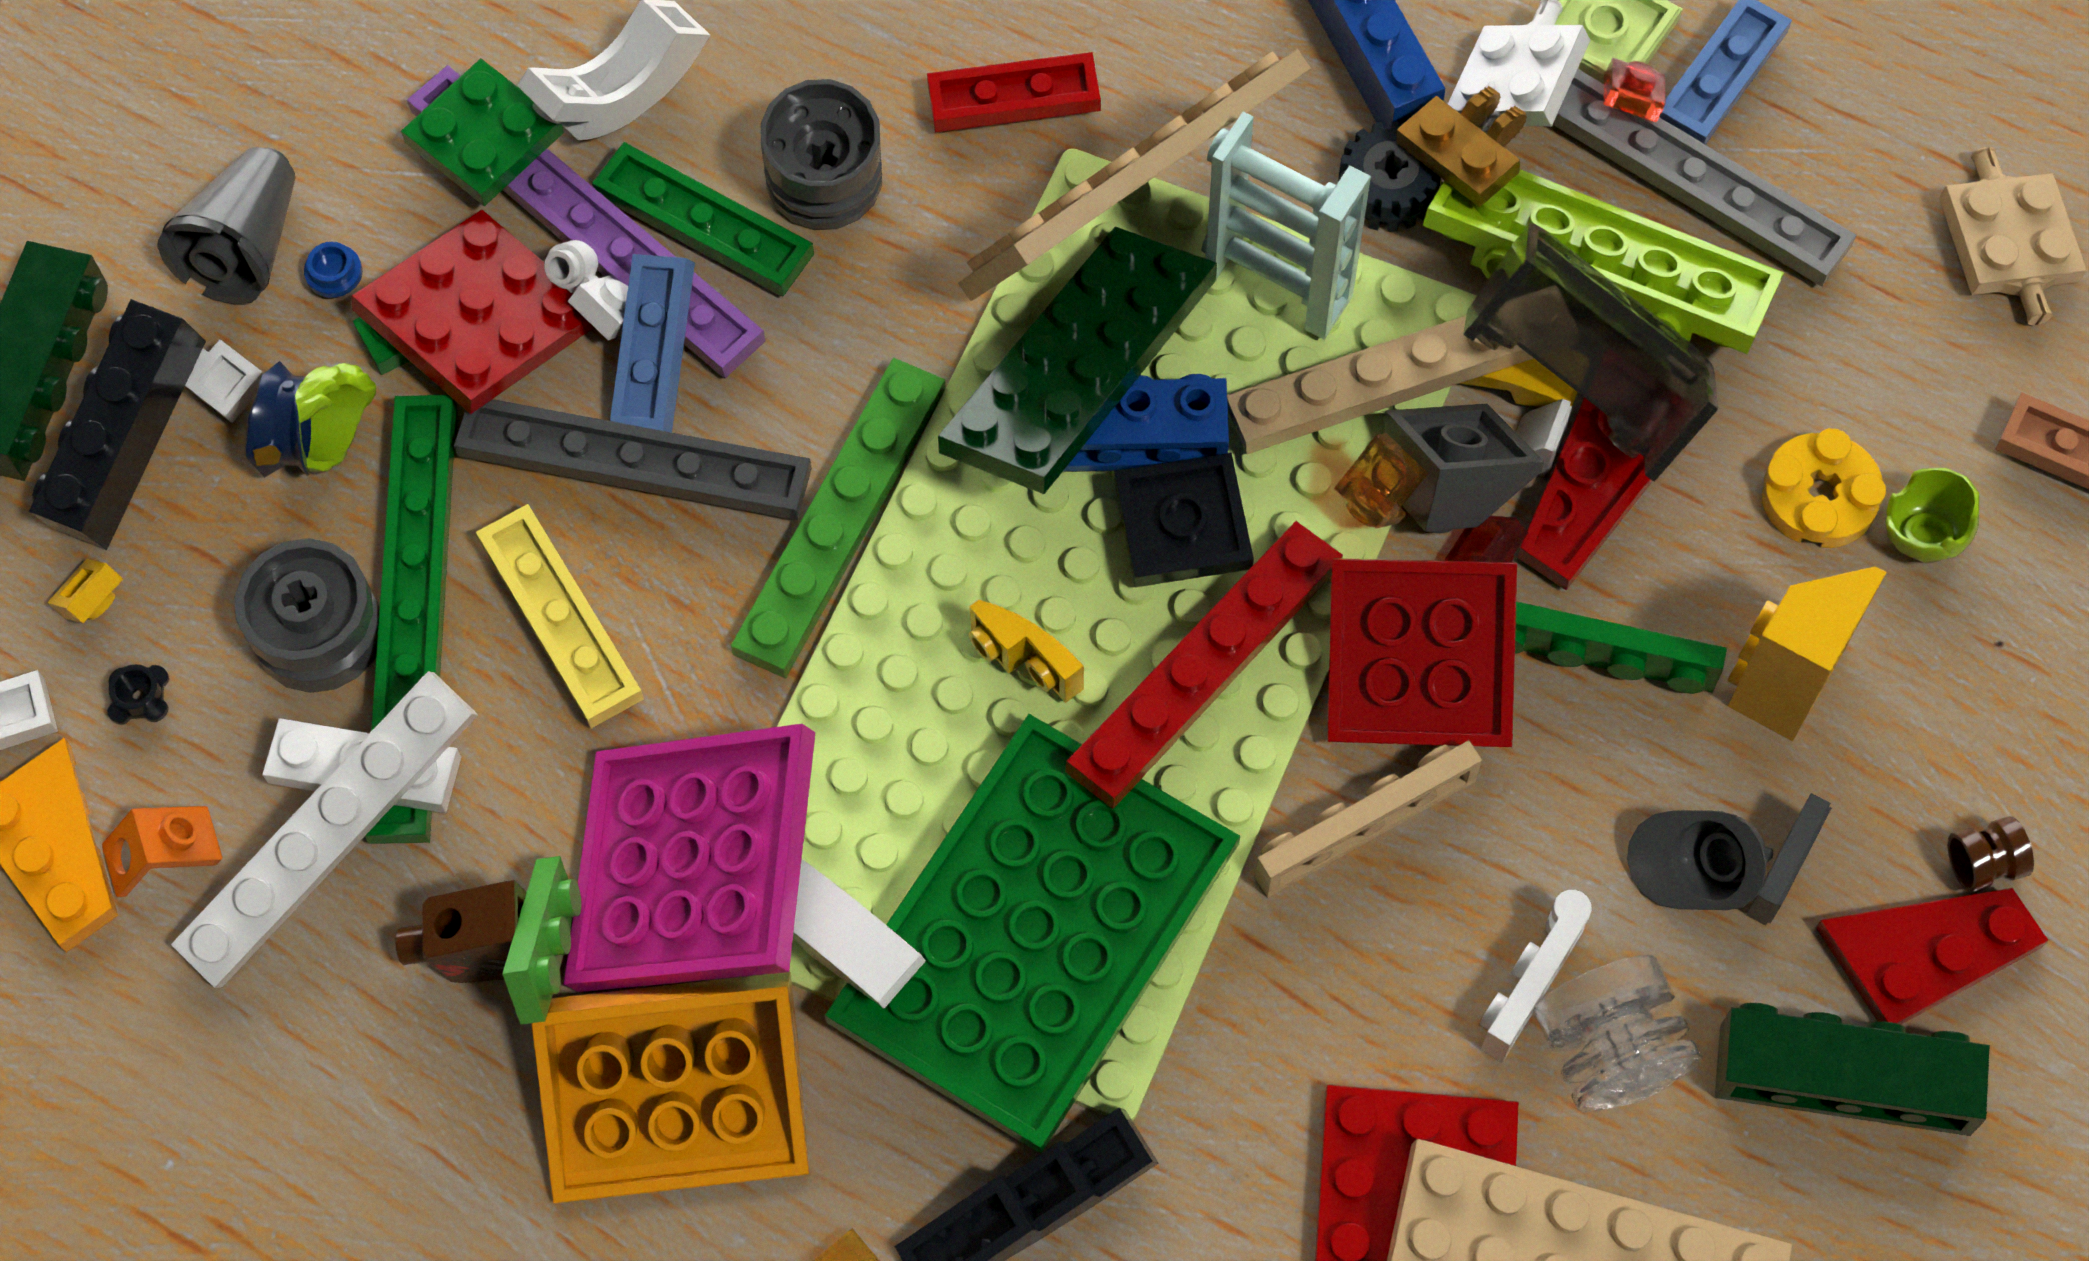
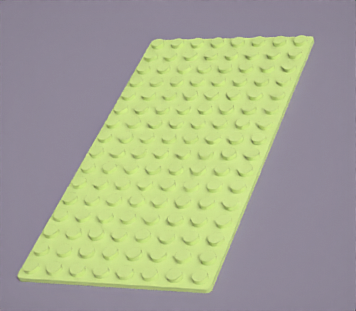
(920, 717)

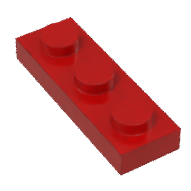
(1014, 92)

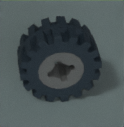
(1390, 198)

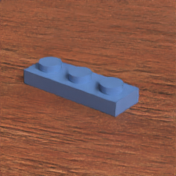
(1724, 68)
(652, 341)

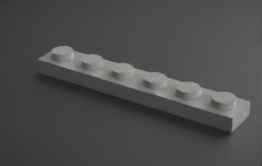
(1706, 182)

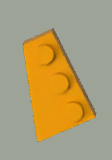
(52, 847)

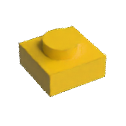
(86, 592)

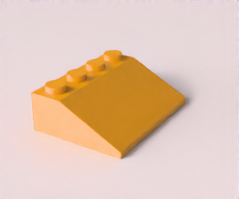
(671, 1087)

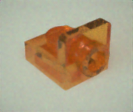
(1380, 483)

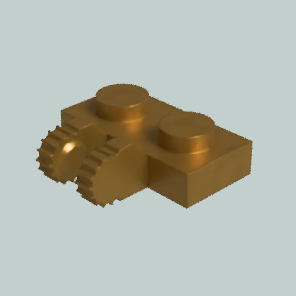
(1459, 149)

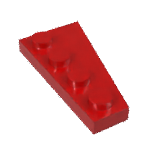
(1583, 500)

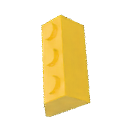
(1798, 647)

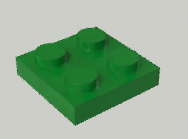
(481, 132)

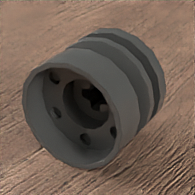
(822, 154)

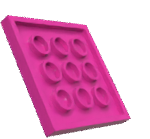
(692, 860)

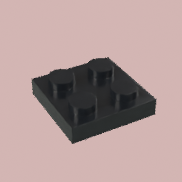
(1183, 520)

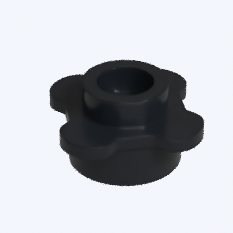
(126, 682)

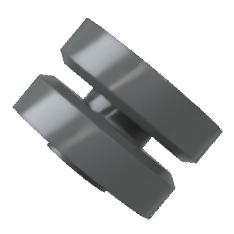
(308, 615)

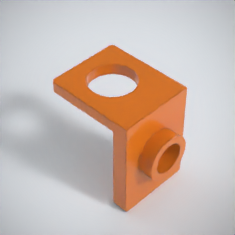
(160, 840)

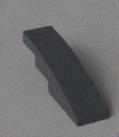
(1037, 1197)

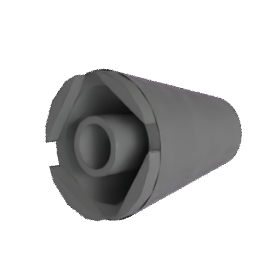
(232, 228)

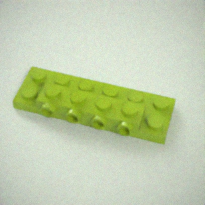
(1665, 270)

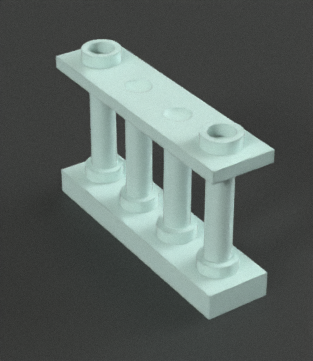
(1332, 228)

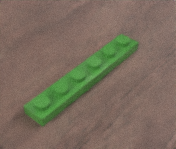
(838, 518)

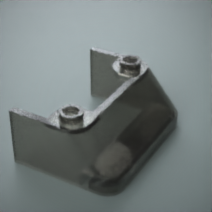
(1598, 343)

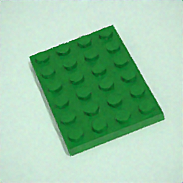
(1037, 935)

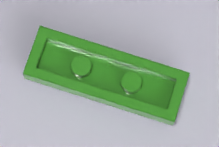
(541, 939)

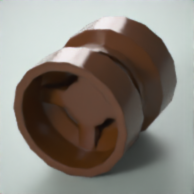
(1990, 854)

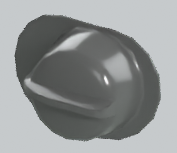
(1698, 860)

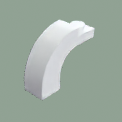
(623, 79)

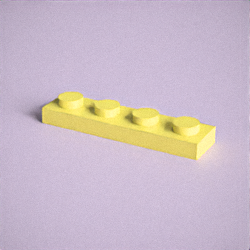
(560, 616)

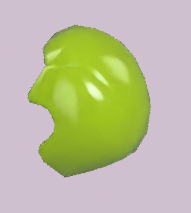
(1933, 515)

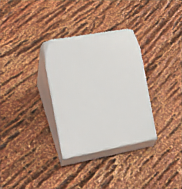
(1544, 430)

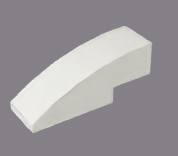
(851, 939)

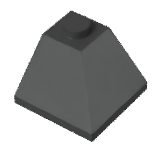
(1470, 462)

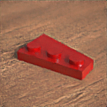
(1931, 950)

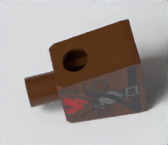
(465, 932)

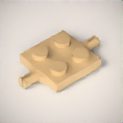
(2012, 234)

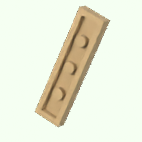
(1385, 807)

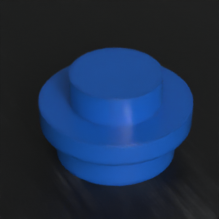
(332, 270)

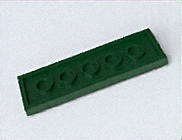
(1077, 360)

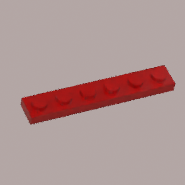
(1202, 665)

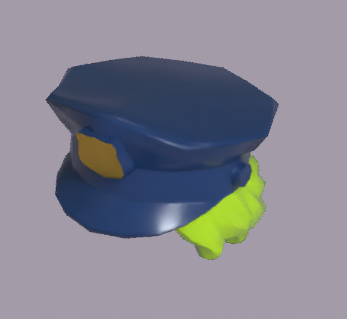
(306, 418)

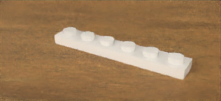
(324, 829)

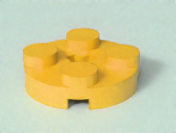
(1828, 458)

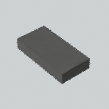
(1789, 859)

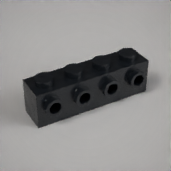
(117, 424)

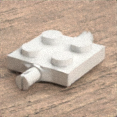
(1526, 65)

